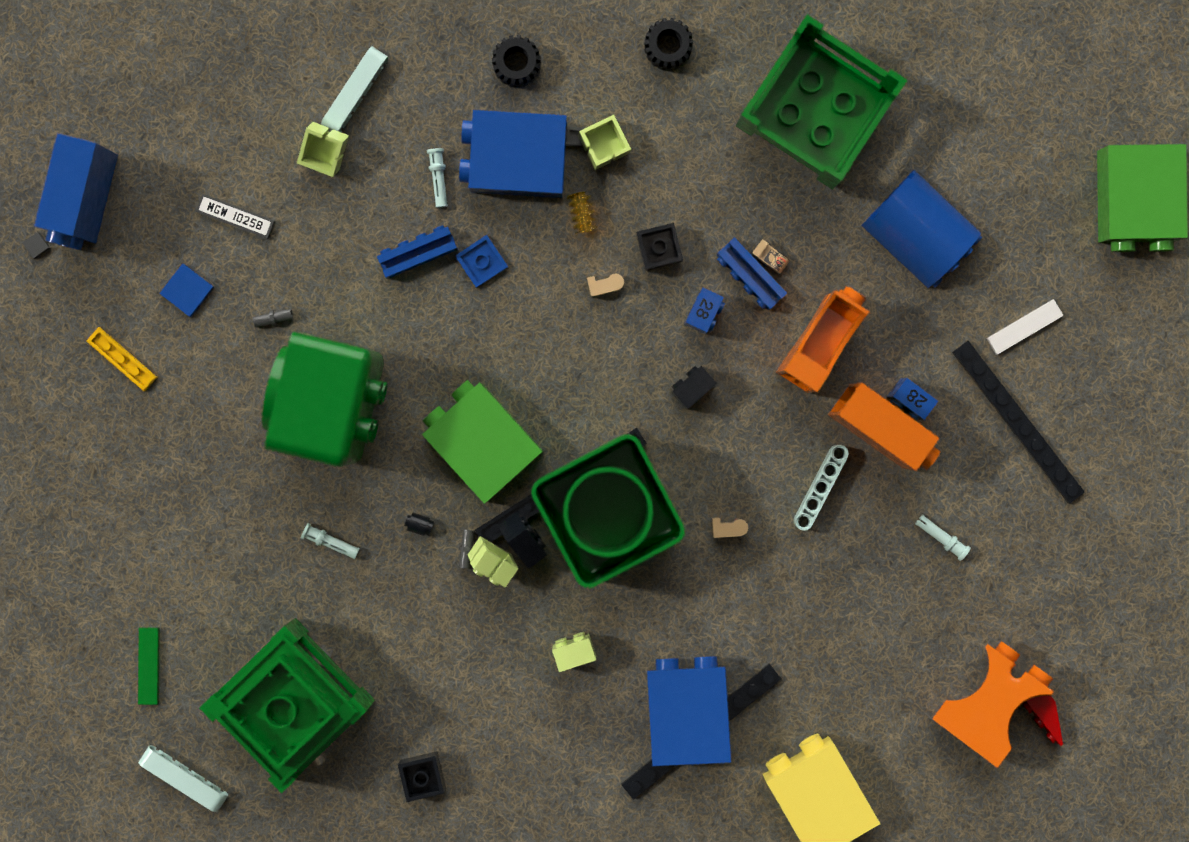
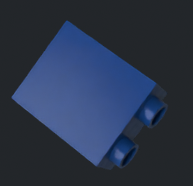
(514, 153)
(75, 191)
(689, 713)

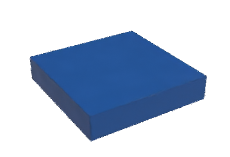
(481, 261)
(186, 290)

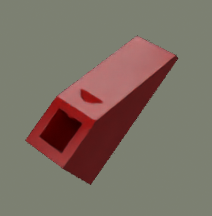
(1046, 716)

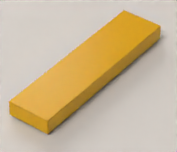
(121, 359)

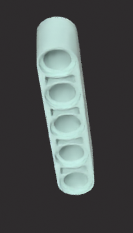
(354, 89)
(829, 481)
(182, 779)

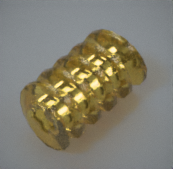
(582, 213)

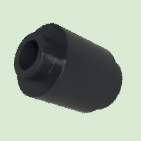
(419, 524)

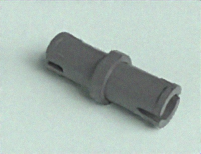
(273, 318)
(467, 544)

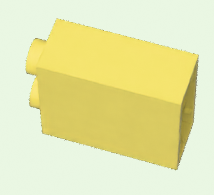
(819, 793)

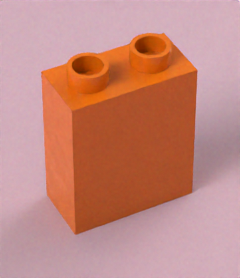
(885, 427)

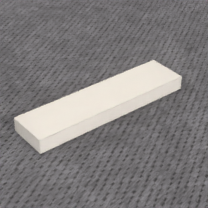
(1024, 326)

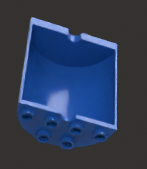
(922, 230)

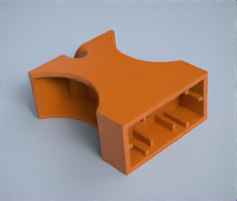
(823, 339)
(985, 716)

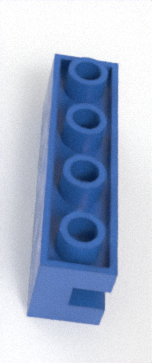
(417, 252)
(751, 273)

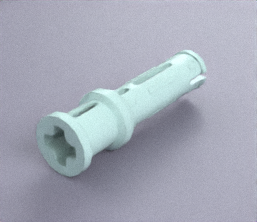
(437, 167)
(321, 537)
(950, 542)

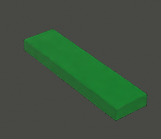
(148, 666)

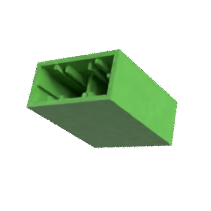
(1142, 196)
(480, 440)

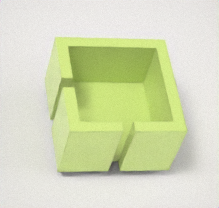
(604, 142)
(322, 149)
(492, 562)
(574, 651)

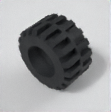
(673, 28)
(516, 44)

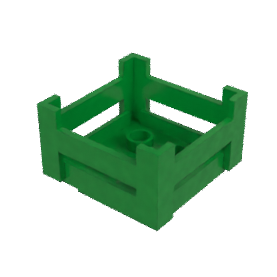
(820, 103)
(287, 704)

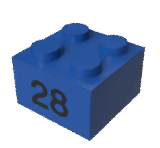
(704, 310)
(912, 399)

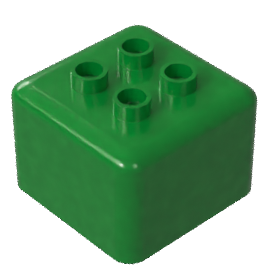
(322, 400)
(607, 510)

